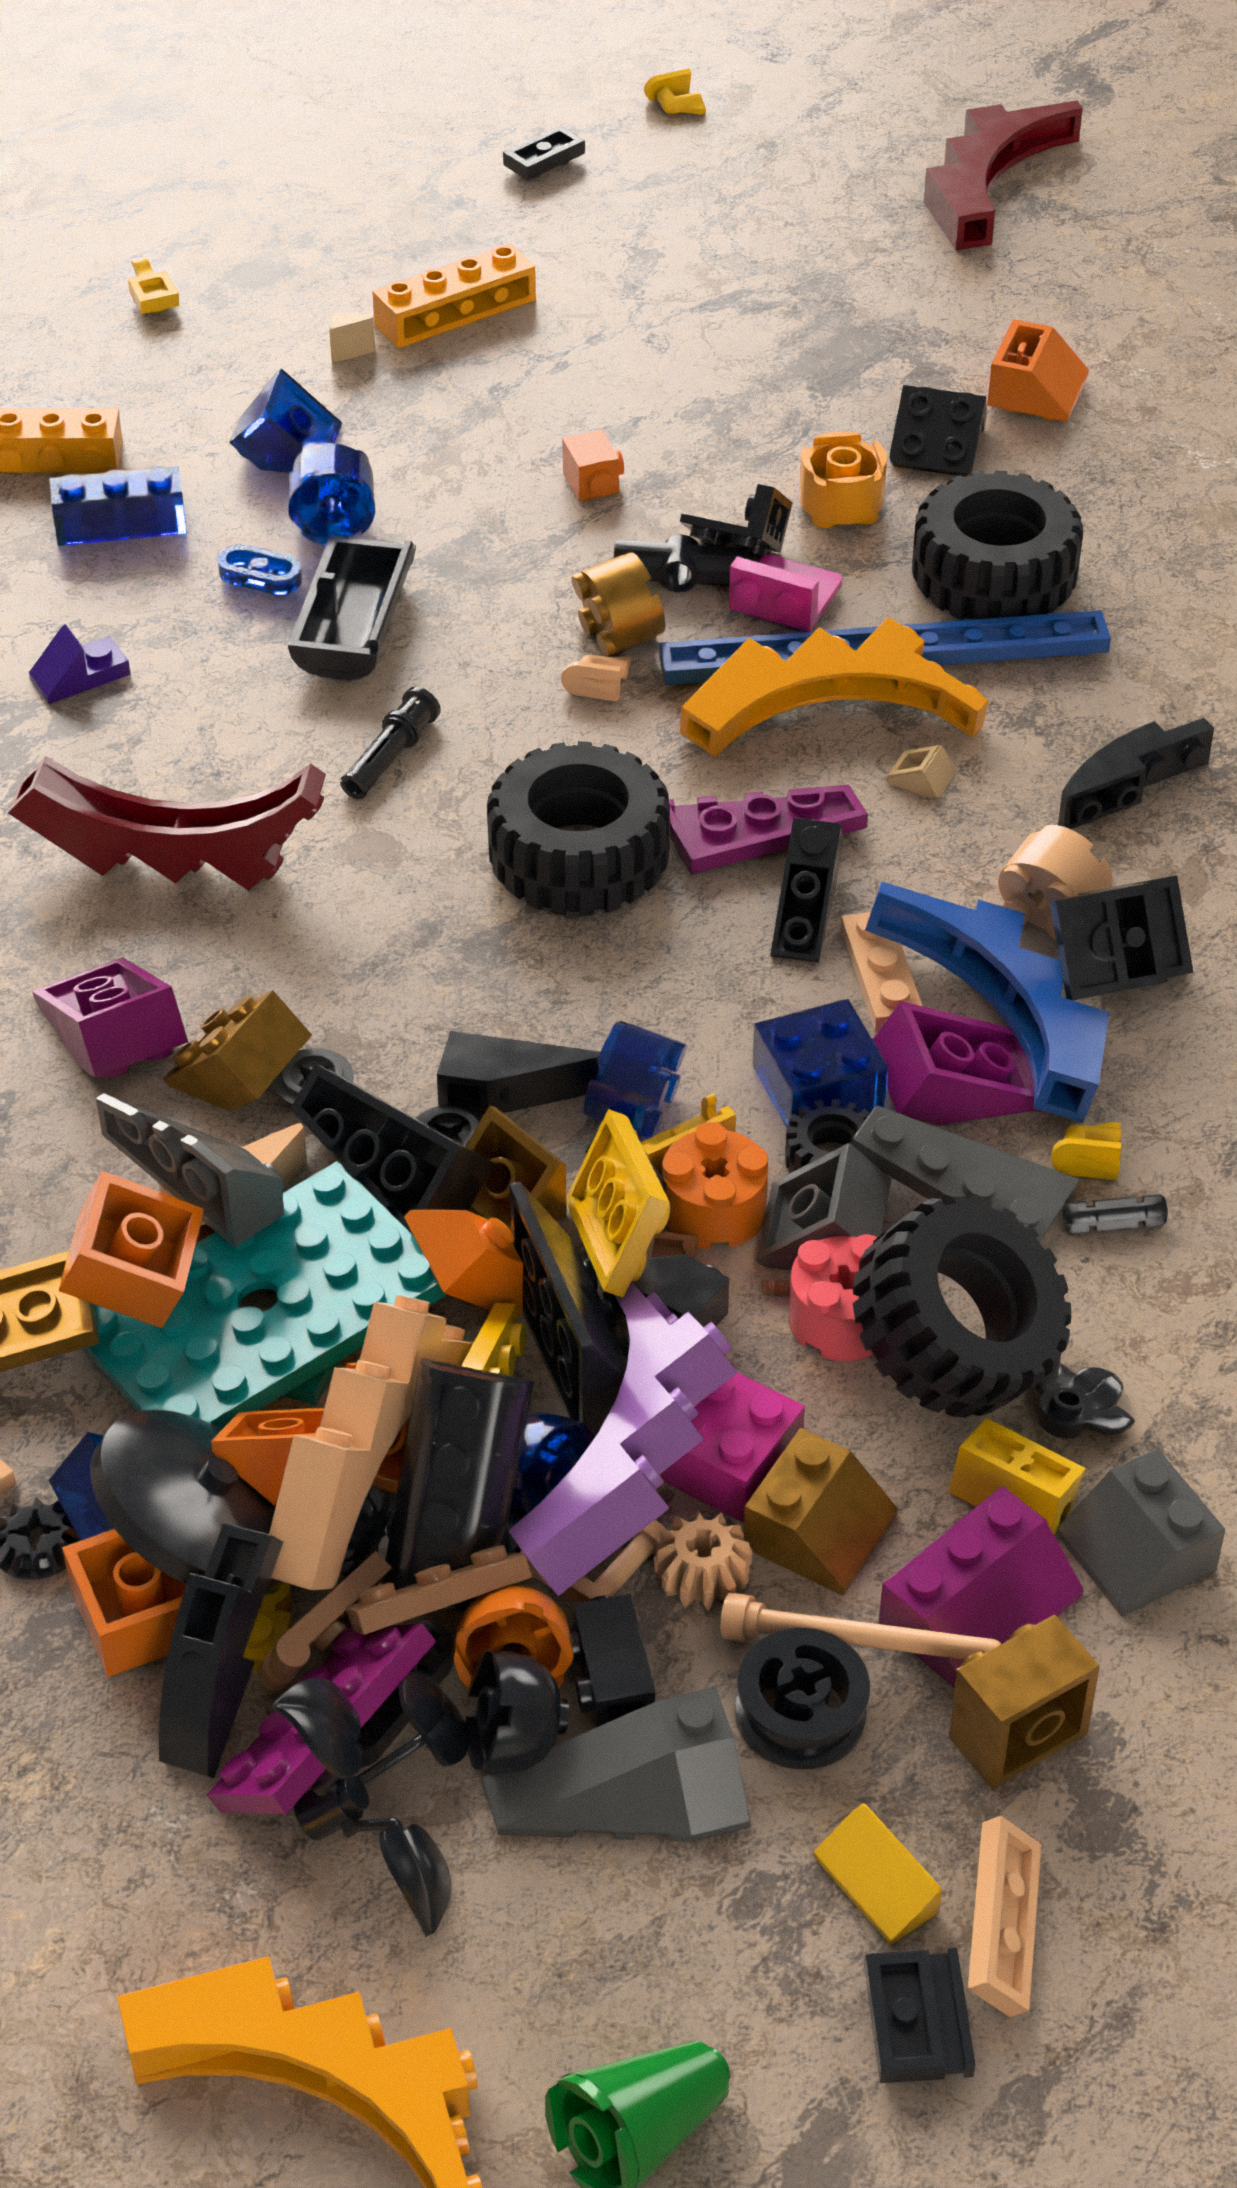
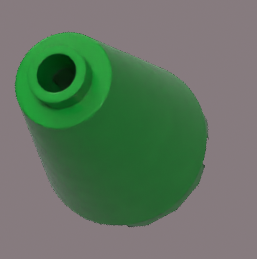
(634, 2111)

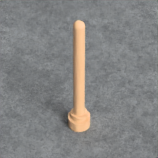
(746, 1619)

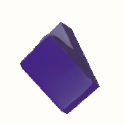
(71, 668)

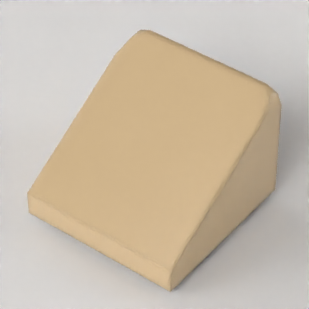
(351, 335)
(923, 771)

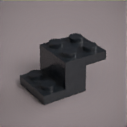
(1121, 937)

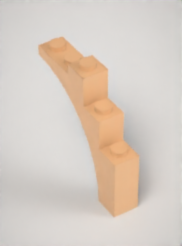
(361, 1417)

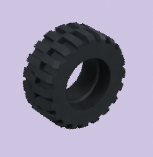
(996, 546)
(578, 867)
(920, 1337)

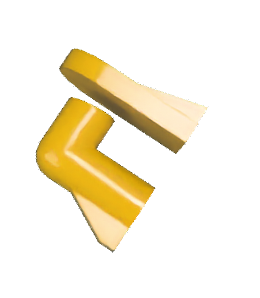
(673, 93)
(1089, 1151)

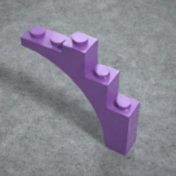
(648, 1429)

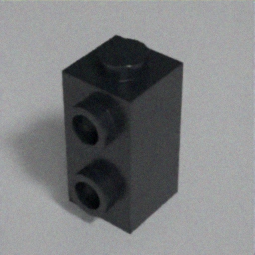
(610, 1658)

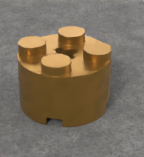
(618, 604)

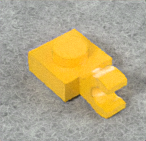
(151, 290)

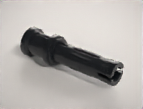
(399, 730)

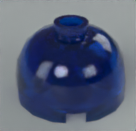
(548, 1454)

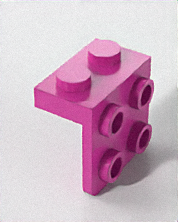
(782, 590)

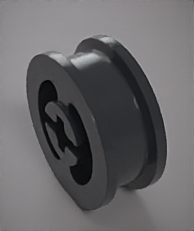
(803, 1670)

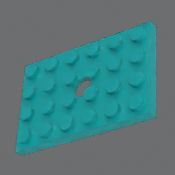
(327, 1264)

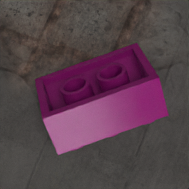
(982, 1578)

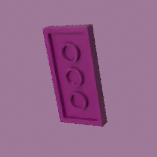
(278, 1762)

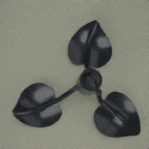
(337, 1802)

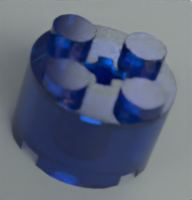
(331, 491)
(635, 1077)

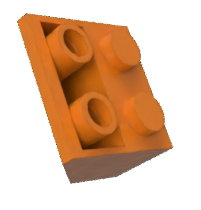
(1036, 373)

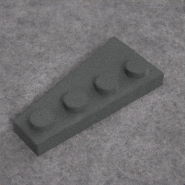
(949, 1164)

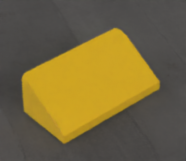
(879, 1875)

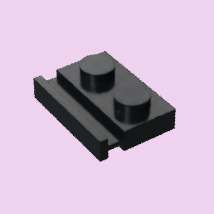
(918, 2015)

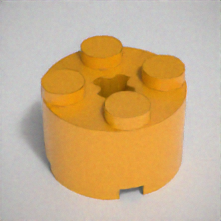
(842, 479)

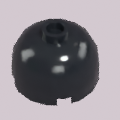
(515, 1712)

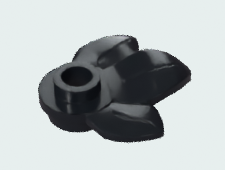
(1081, 1401)

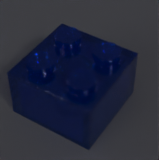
(819, 1057)

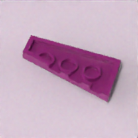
(734, 831)

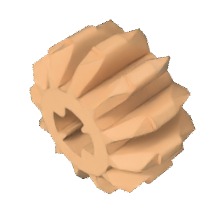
(702, 1560)

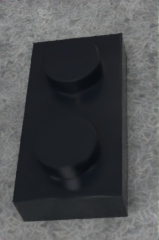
(544, 152)

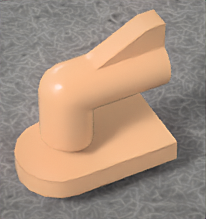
(596, 676)

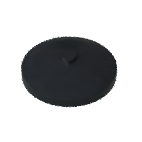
(171, 1491)

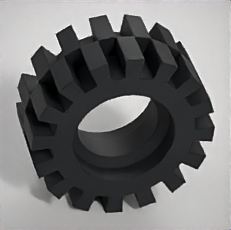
(817, 1127)

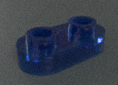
(260, 569)

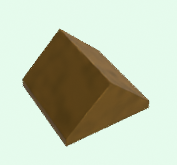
(515, 1159)

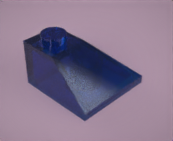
(281, 424)

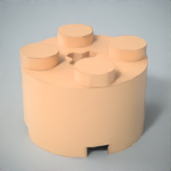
(1049, 868)

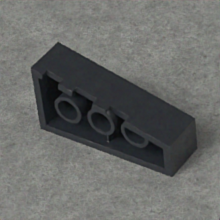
(388, 1149)

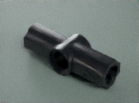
(682, 561)

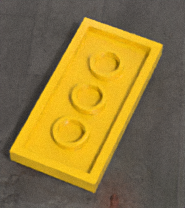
(617, 1204)

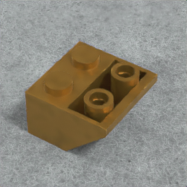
(238, 1052)

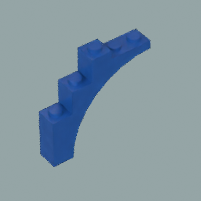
(1025, 987)

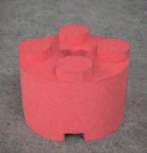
(824, 1296)

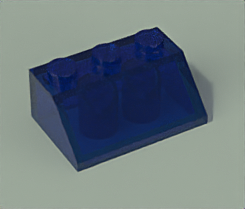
(117, 505)

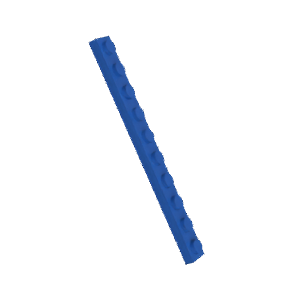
(944, 642)

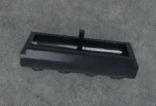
(350, 607)
(456, 1469)

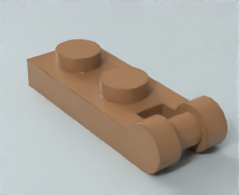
(319, 1626)

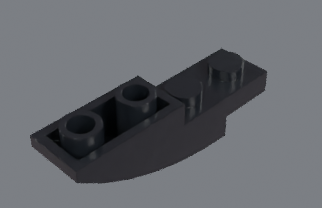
(1120, 770)
(206, 1651)

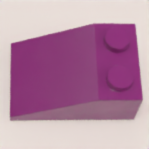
(113, 1017)
(953, 1066)

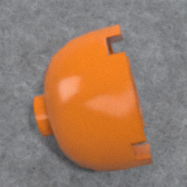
(515, 1621)

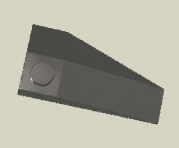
(224, 1179)
(644, 1773)

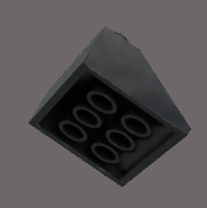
(566, 1314)

